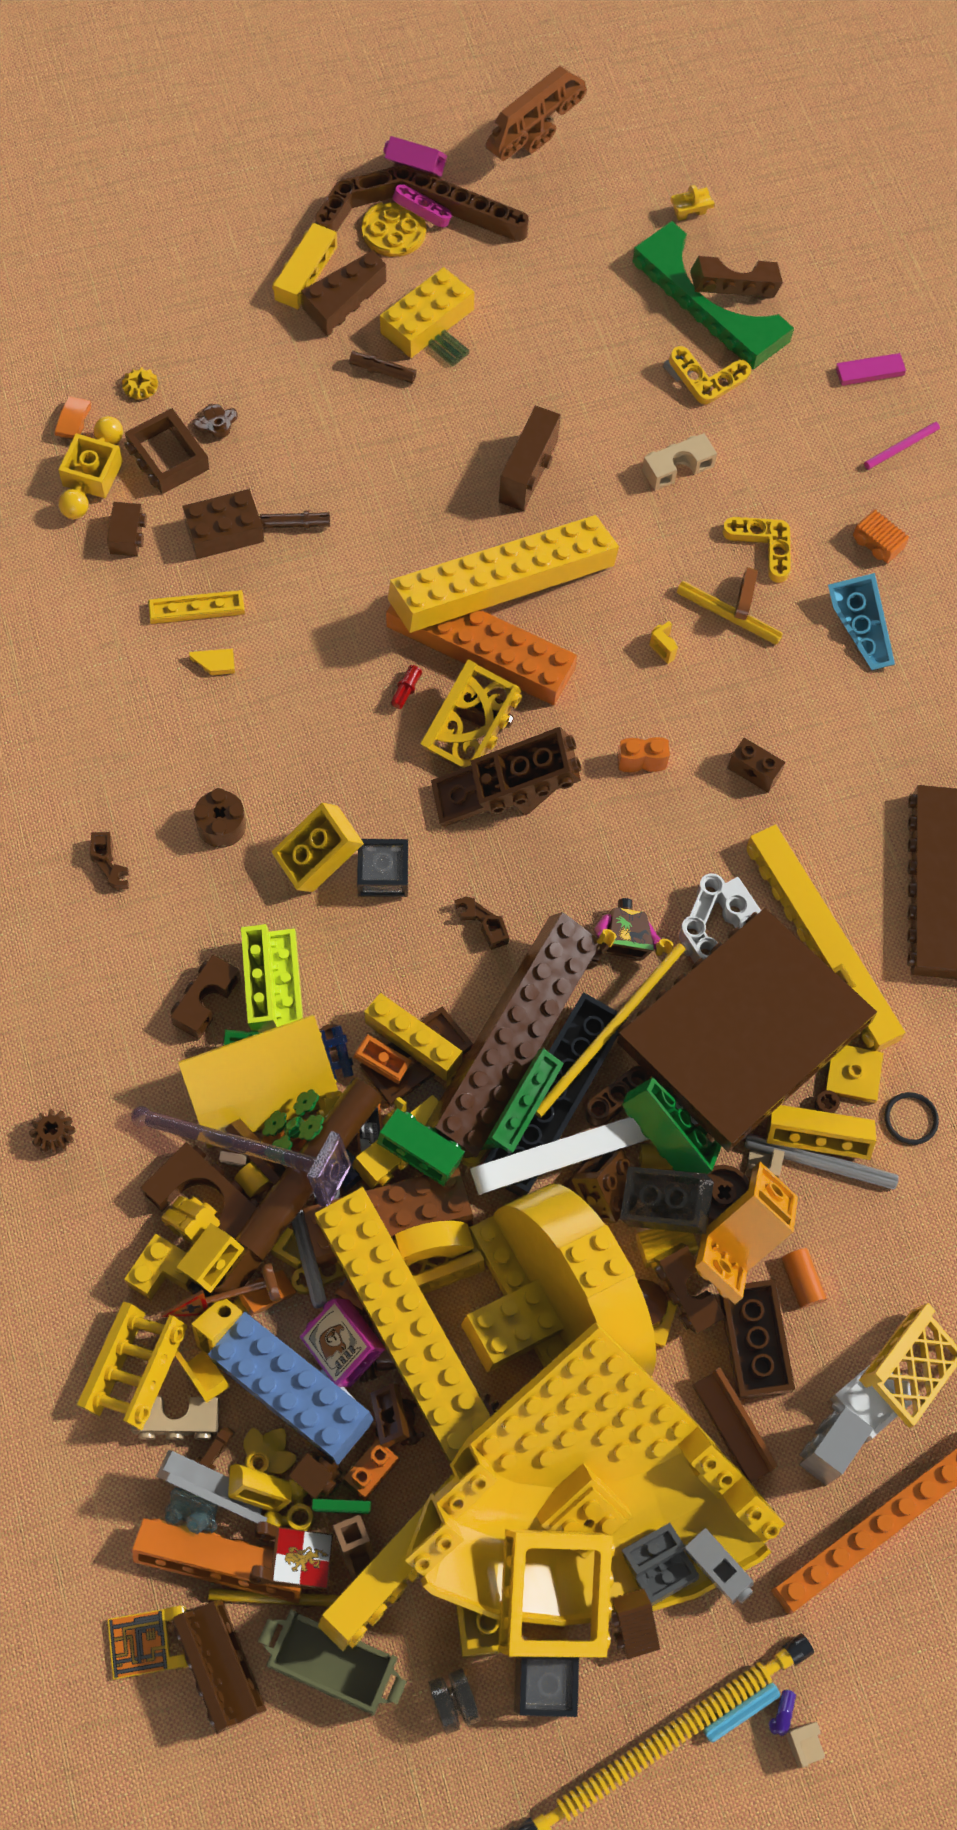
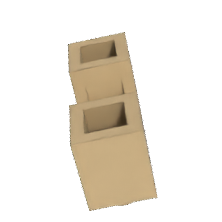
(694, 452)
(200, 1421)

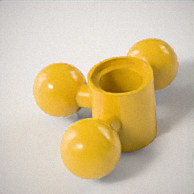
(298, 1495)

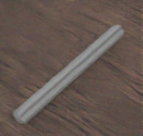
(825, 1162)

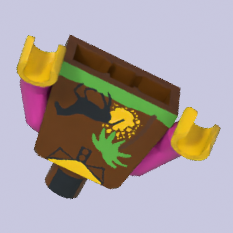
(629, 933)

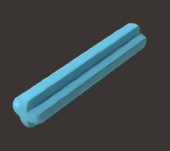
(741, 1712)

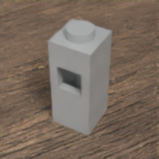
(720, 1567)

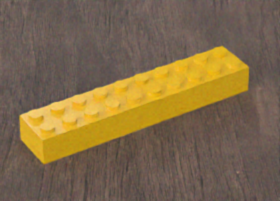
(502, 573)
(403, 1320)

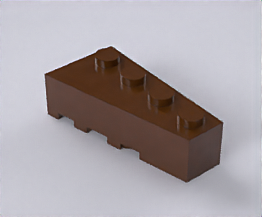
(343, 291)

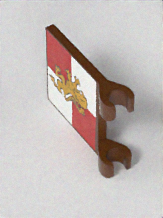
(298, 1558)

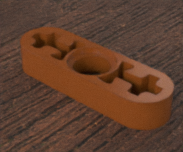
(746, 593)

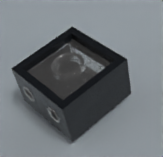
(383, 868)
(546, 1686)

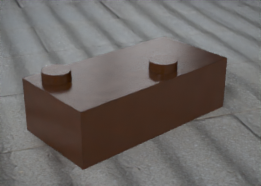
(529, 458)
(757, 1342)

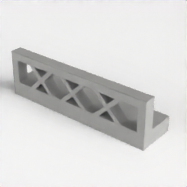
(205, 1484)

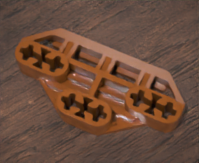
(527, 119)

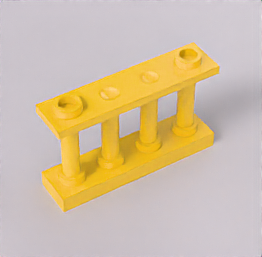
(113, 1355)

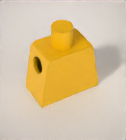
(216, 1322)

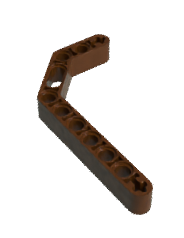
(461, 202)

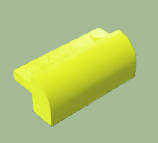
(271, 977)

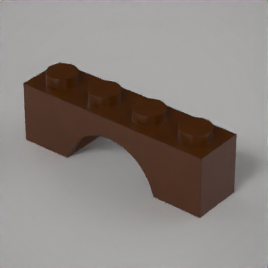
(713, 276)

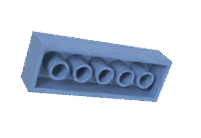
(291, 1388)

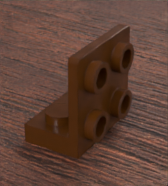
(605, 1188)

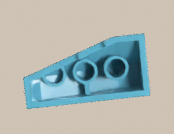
(862, 614)

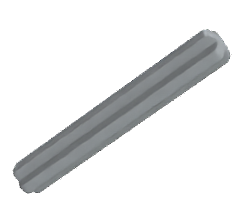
(309, 1261)

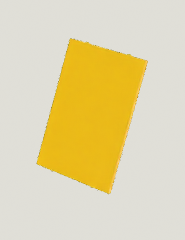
(258, 1076)

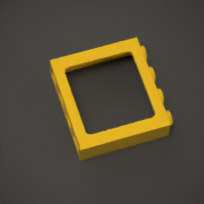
(515, 1548)

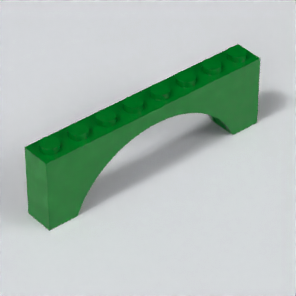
(749, 337)

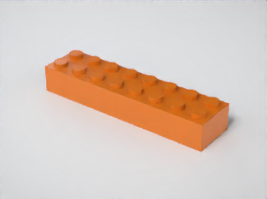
(500, 648)

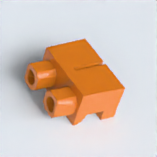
(368, 1471)

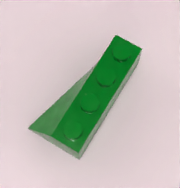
(671, 1129)

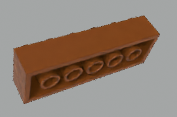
(402, 1207)

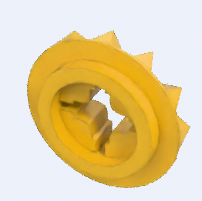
(147, 387)

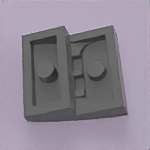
(660, 1564)

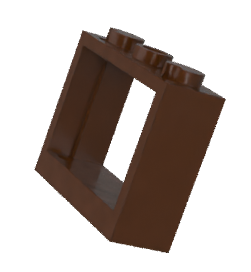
(180, 473)

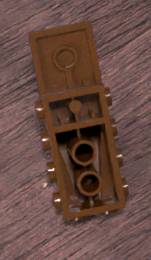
(509, 777)

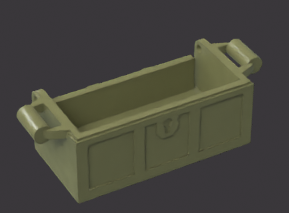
(312, 1658)

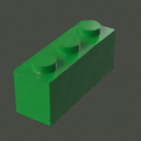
(420, 1146)

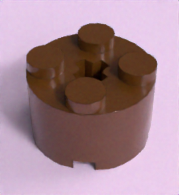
(220, 818)

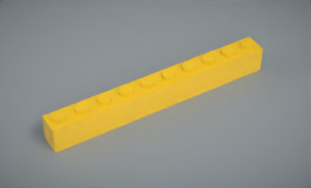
(820, 929)

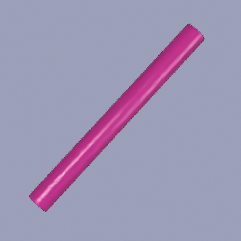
(900, 446)

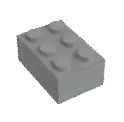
(835, 1445)

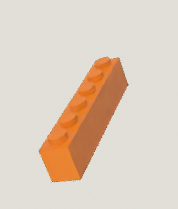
(206, 1557)

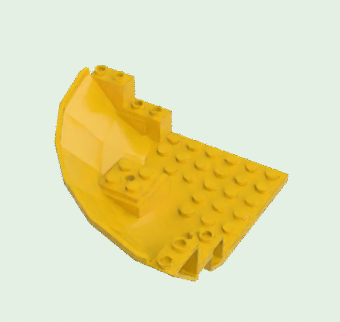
(572, 1448)

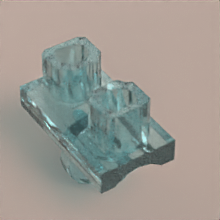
(192, 1509)

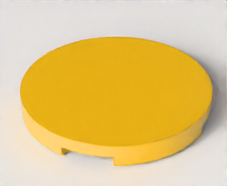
(393, 230)

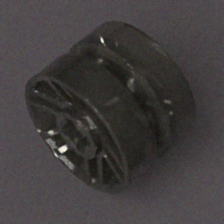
(454, 1701)

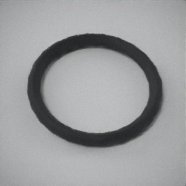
(899, 1137)

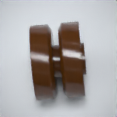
(730, 1185)

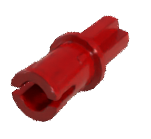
(406, 686)

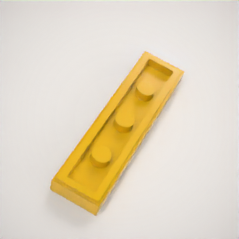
(196, 607)

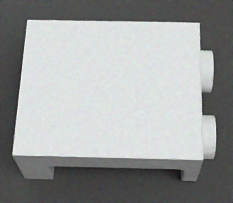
(868, 1403)

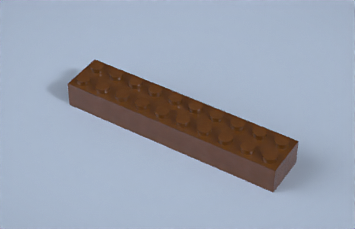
(513, 1034)

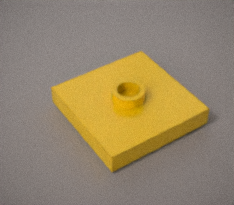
(855, 1073)

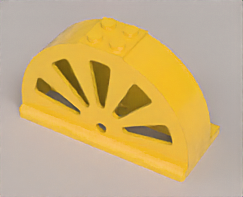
(556, 1280)

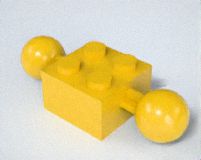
(90, 466)

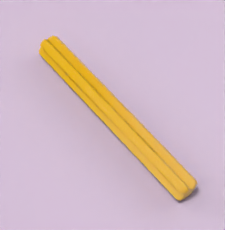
(727, 612)

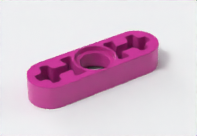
(422, 205)

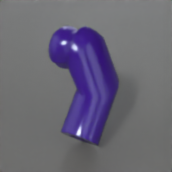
(781, 1724)

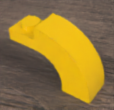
(434, 1240)

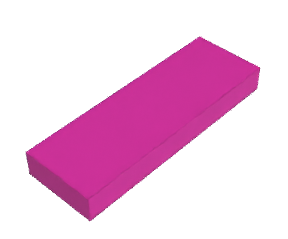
(870, 369)

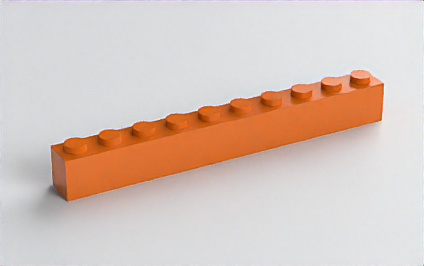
(867, 1534)

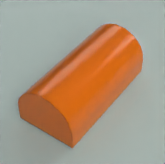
(382, 1059)
(803, 1278)

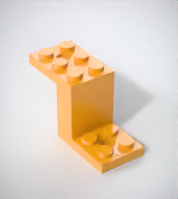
(746, 1233)

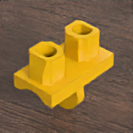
(693, 201)

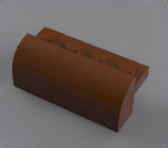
(218, 1665)

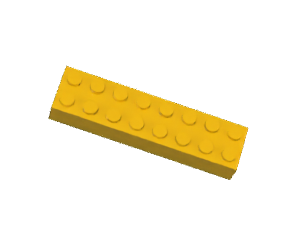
(376, 1585)

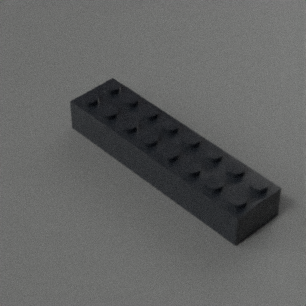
(578, 1032)

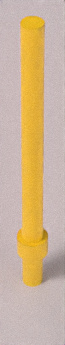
(251, 1597)

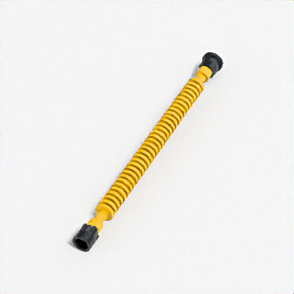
(793, 1652)

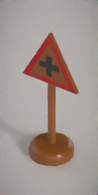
(198, 1304)

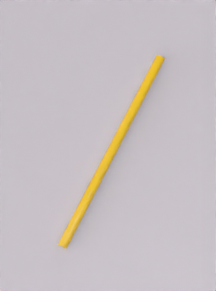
(609, 1030)

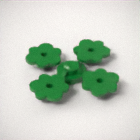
(297, 1126)

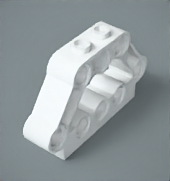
(728, 895)

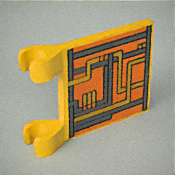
(141, 1643)

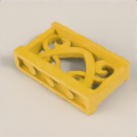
(467, 684)

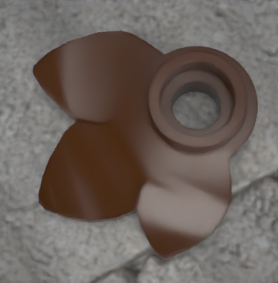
(216, 420)

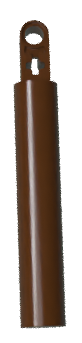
(293, 1186)

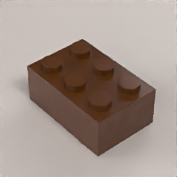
(223, 523)

